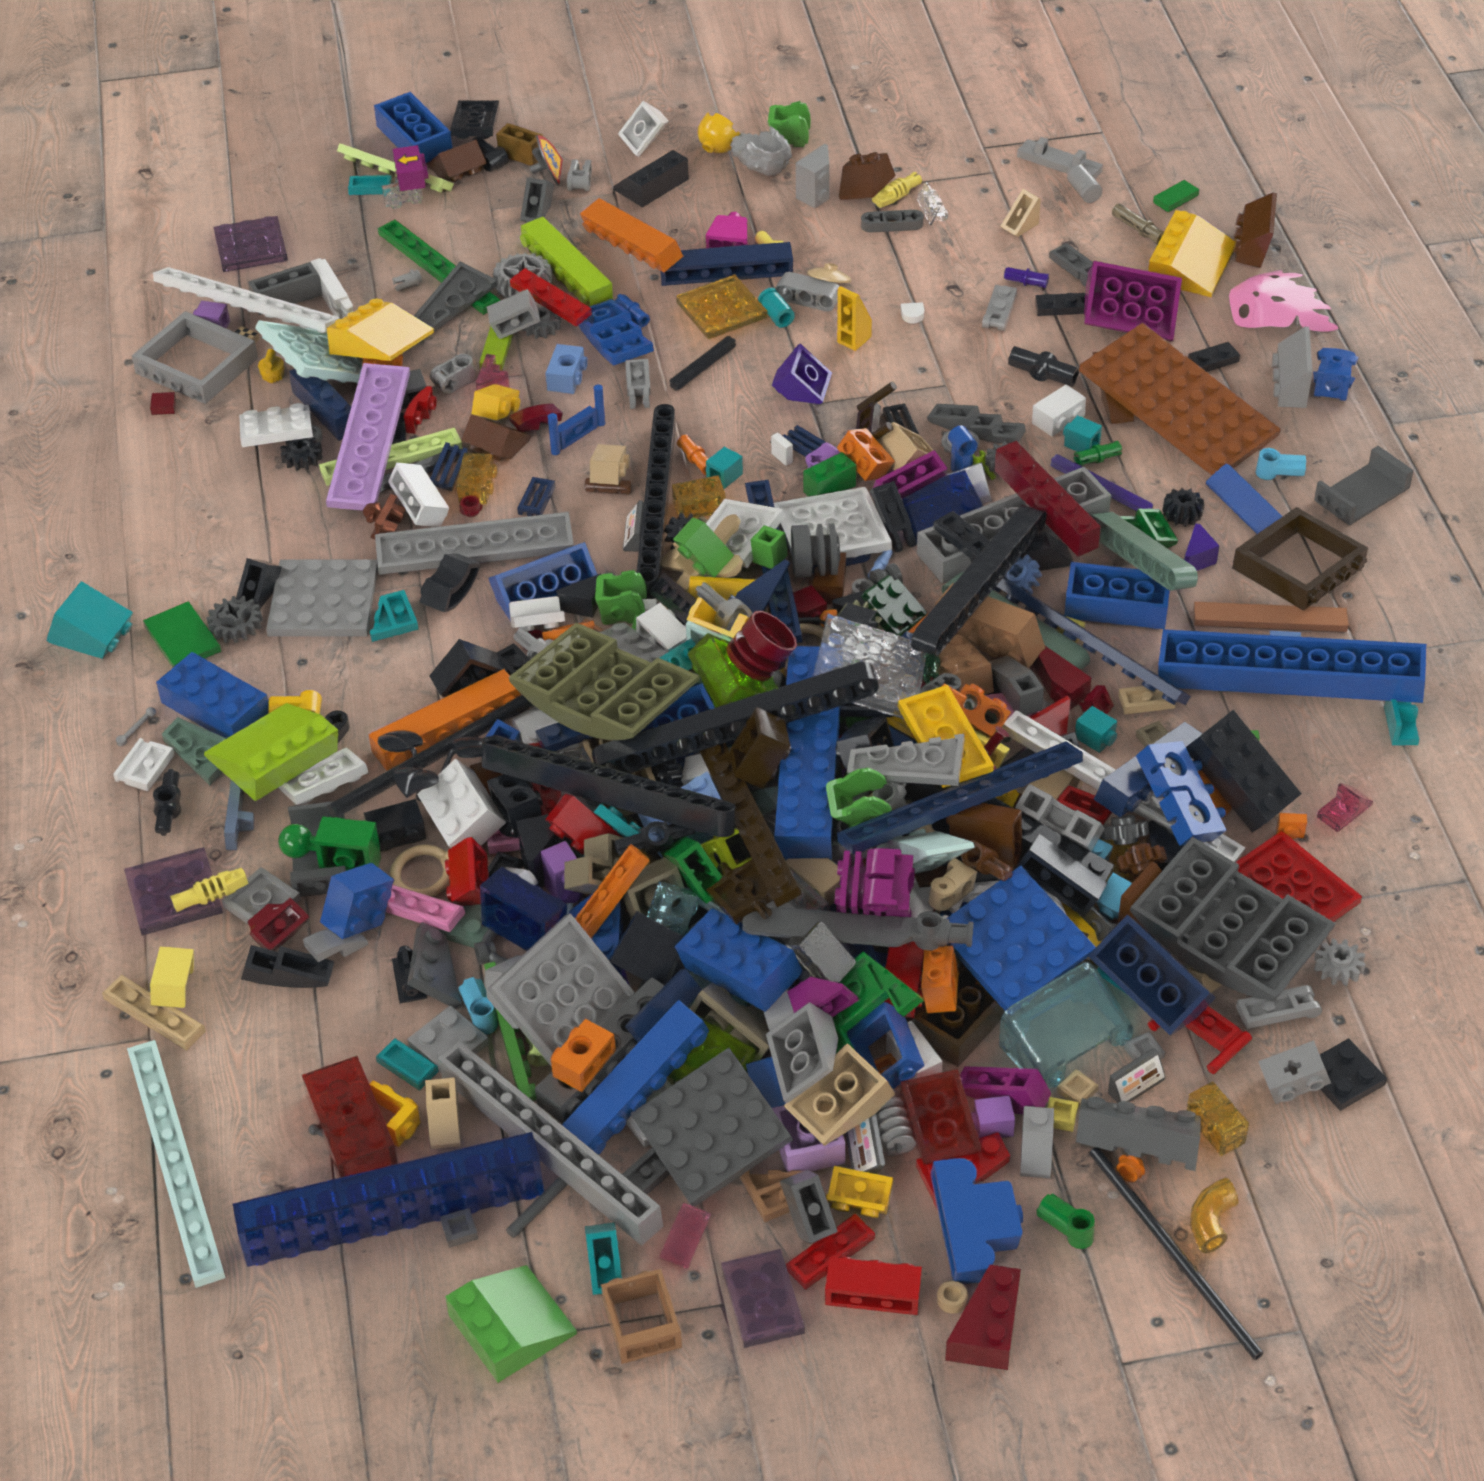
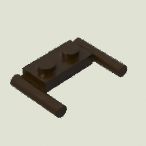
(870, 410)

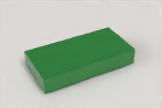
(1176, 195)

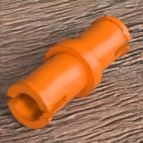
(694, 453)

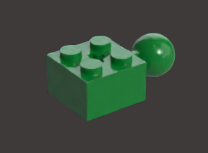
(336, 842)

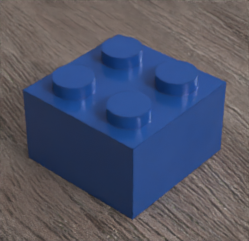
(356, 900)

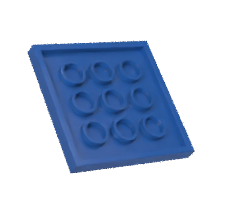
(1018, 939)

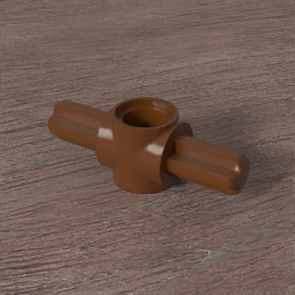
(986, 861)

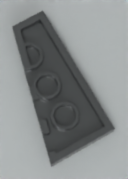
(455, 294)

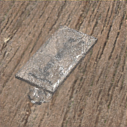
(931, 204)

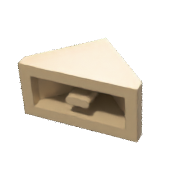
(1023, 214)

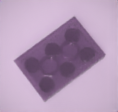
(762, 1298)

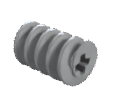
(895, 1127)

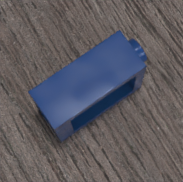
(875, 1026)

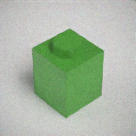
(769, 547)

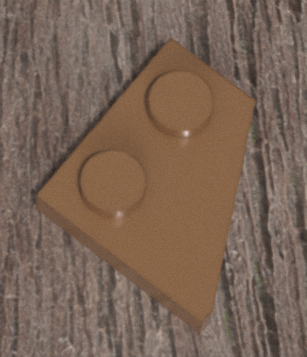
(767, 1192)

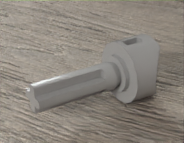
(725, 610)

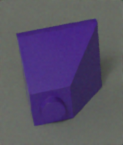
(802, 377)

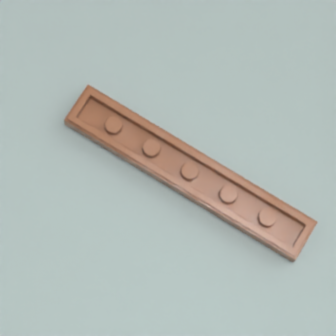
(1270, 616)

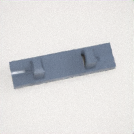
(236, 818)

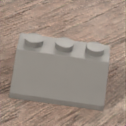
(1293, 370)

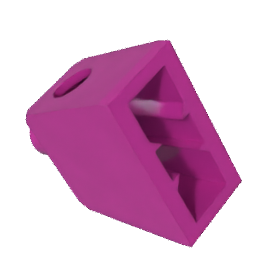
(727, 231)

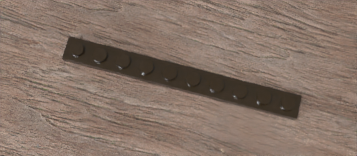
(752, 826)

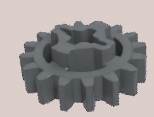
(234, 619)

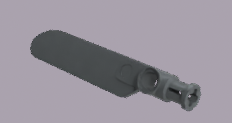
(926, 930)

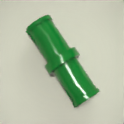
(1098, 453)

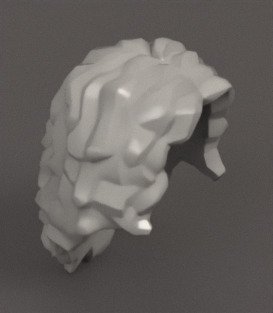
(762, 153)

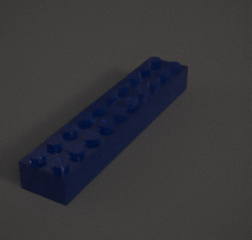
(388, 1199)

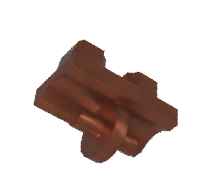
(380, 516)

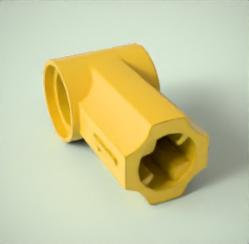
(307, 700)

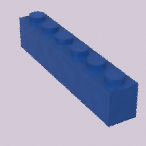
(637, 1077)

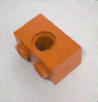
(583, 1054)

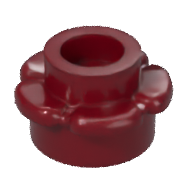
(470, 506)

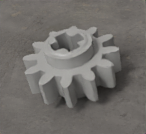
(1339, 962)

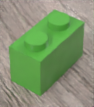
(703, 548)

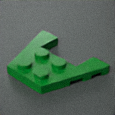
(872, 986)

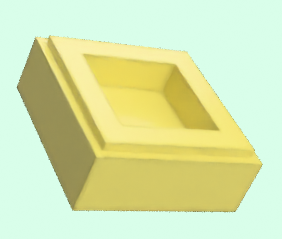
(1064, 1113)

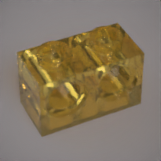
(476, 476)
(698, 496)
(1220, 1119)

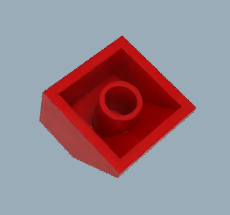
(467, 871)

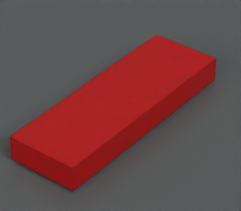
(813, 1262)

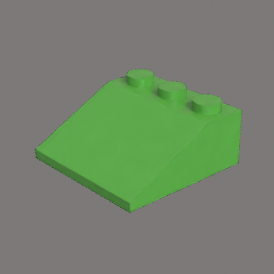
(508, 1320)

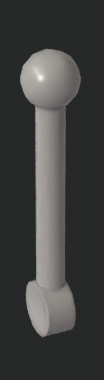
(122, 739)

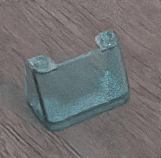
(1063, 1023)

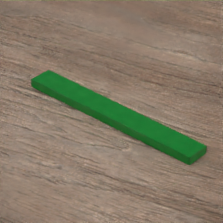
(427, 257)

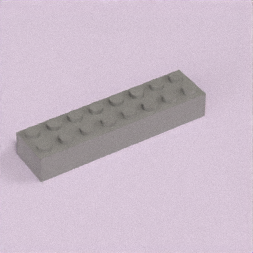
(948, 561)

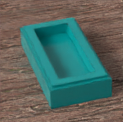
(368, 184)
(407, 1064)

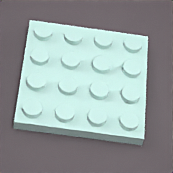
(309, 352)

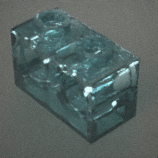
(679, 916)

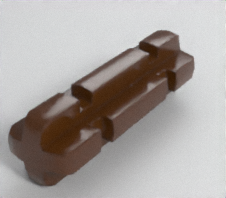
(623, 487)

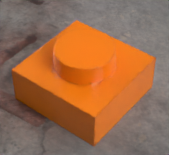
(1292, 824)

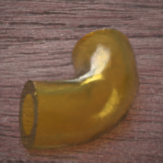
(1207, 1214)

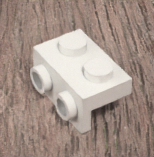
(536, 612)

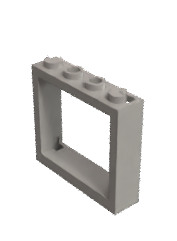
(241, 348)

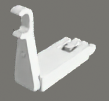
(332, 290)

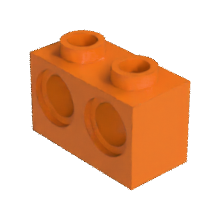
(867, 453)
(982, 705)
(940, 979)

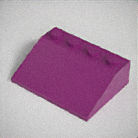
(1127, 296)

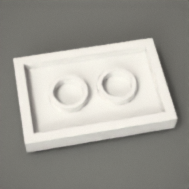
(325, 776)

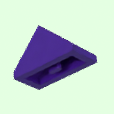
(1201, 549)

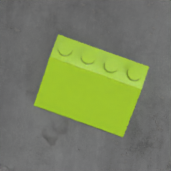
(274, 749)

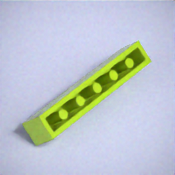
(566, 262)

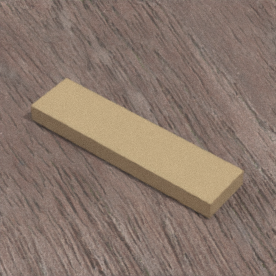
(164, 1020)

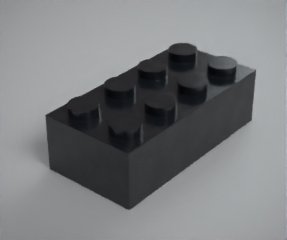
(1243, 771)

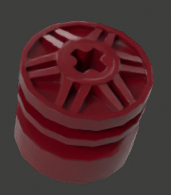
(761, 646)

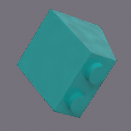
(89, 622)

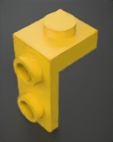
(407, 1115)

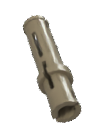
(1145, 227)

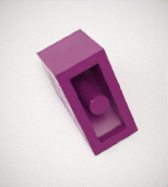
(824, 994)

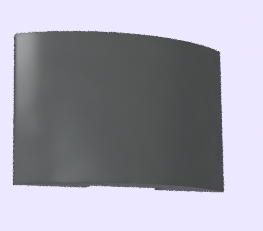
(1229, 923)

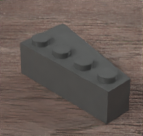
(1140, 1130)

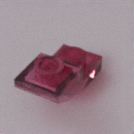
(685, 1235)

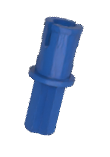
(636, 312)

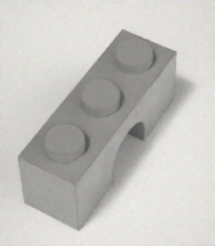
(1063, 820)

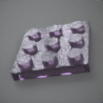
(250, 243)
(157, 880)

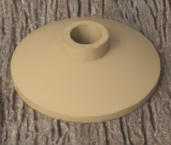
(829, 273)

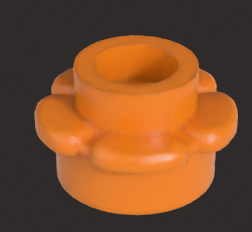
(1130, 1167)

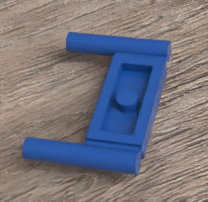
(578, 425)

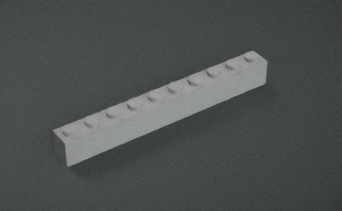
(555, 1145)

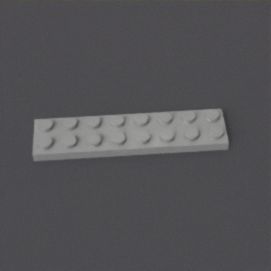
(479, 541)

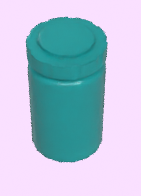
(776, 307)

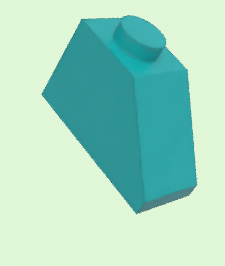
(602, 1254)

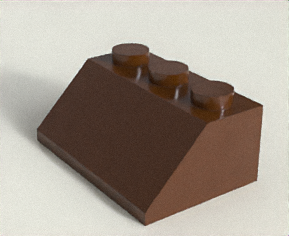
(1255, 230)

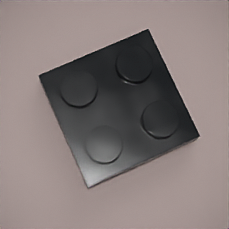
(1350, 1074)

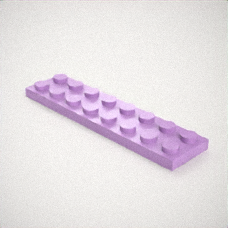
(368, 436)

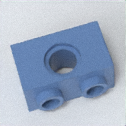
(565, 368)

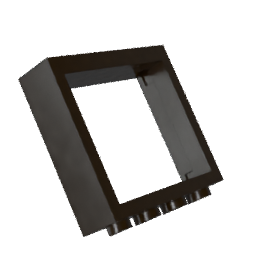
(1250, 563)

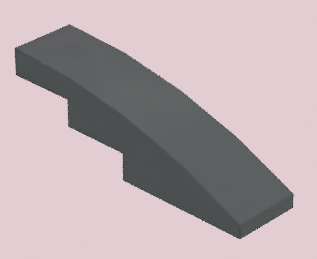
(986, 426)

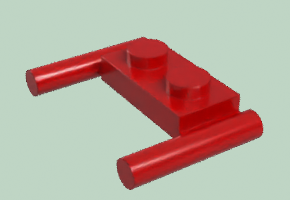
(1217, 1032)

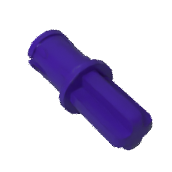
(1027, 277)

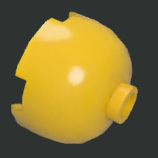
(716, 133)

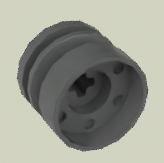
(814, 550)

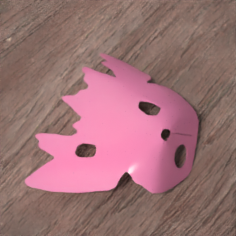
(1266, 312)

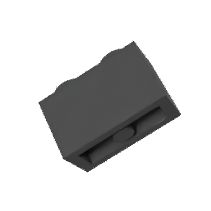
(808, 1206)

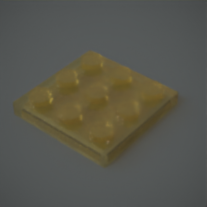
(721, 306)

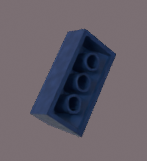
(1151, 976)

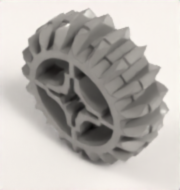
(513, 265)

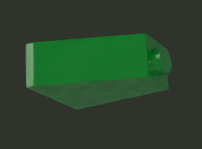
(693, 865)

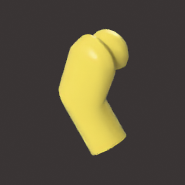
(763, 238)

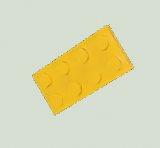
(940, 715)

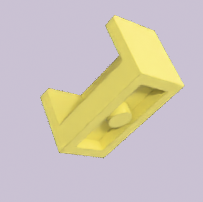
(171, 976)

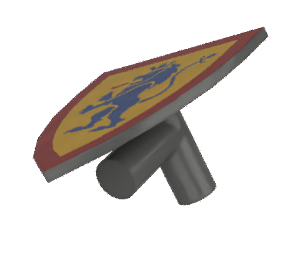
(547, 158)

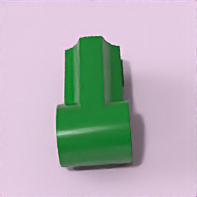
(1068, 1220)

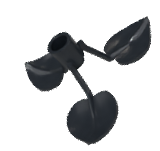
(412, 780)

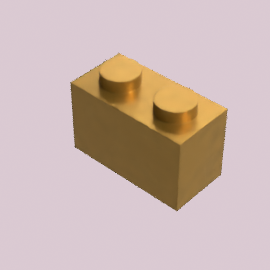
(518, 143)

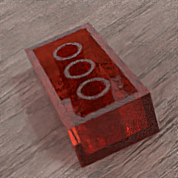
(349, 1118)

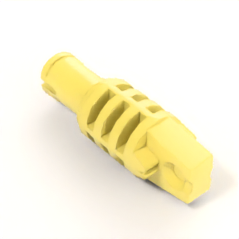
(896, 190)
(210, 889)

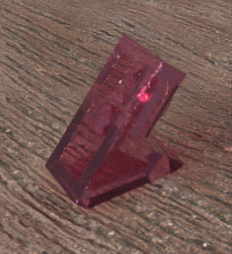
(491, 374)
(1344, 807)

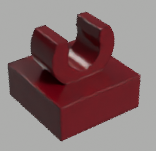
(1099, 699)

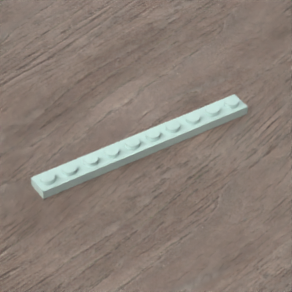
(176, 1164)

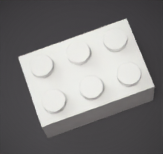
(461, 806)

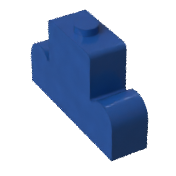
(974, 1218)

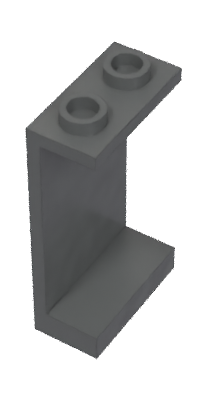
(1366, 488)
(306, 874)

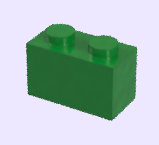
(830, 476)

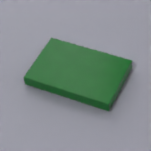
(180, 633)

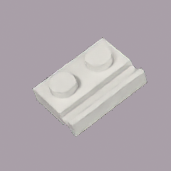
(144, 764)

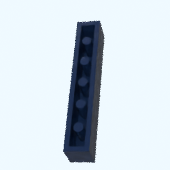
(721, 262)
(1128, 785)

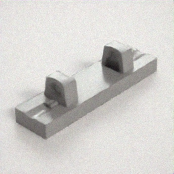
(1062, 161)

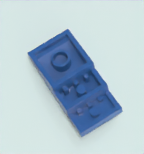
(615, 333)

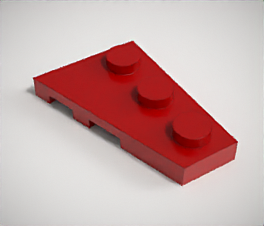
(990, 1160)

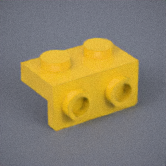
(859, 1191)

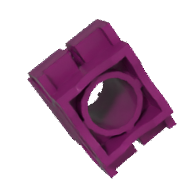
(878, 888)

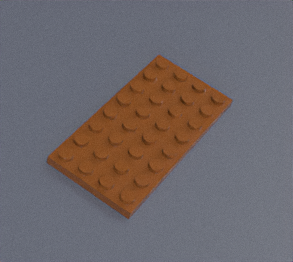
(1179, 400)

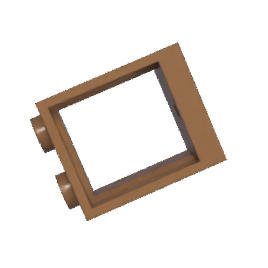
(648, 1341)

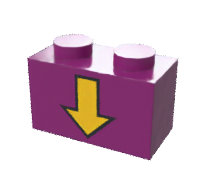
(410, 168)

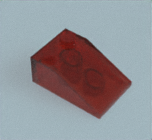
(940, 1116)

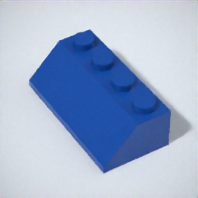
(543, 576)

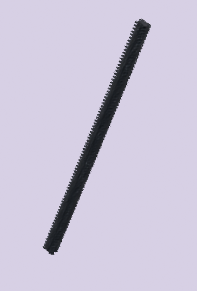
(427, 756)

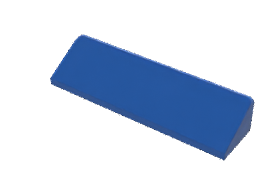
(1242, 498)

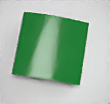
(1154, 525)

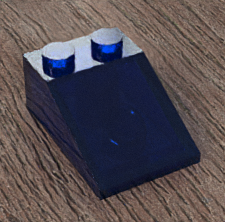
(939, 498)

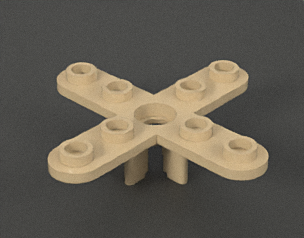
(676, 562)

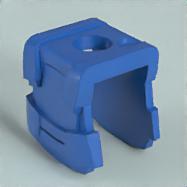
(1334, 373)

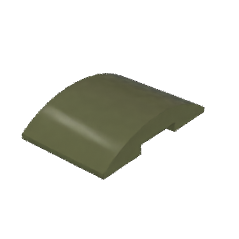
(599, 687)

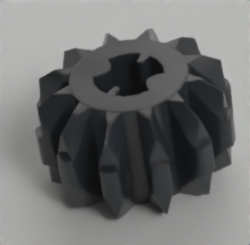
(1183, 507)

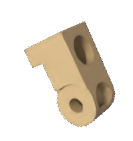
(953, 886)

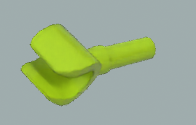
(982, 458)

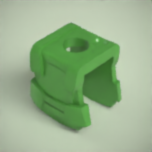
(791, 122)
(620, 596)
(863, 809)

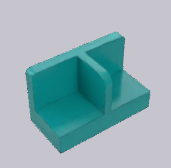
(1402, 722)

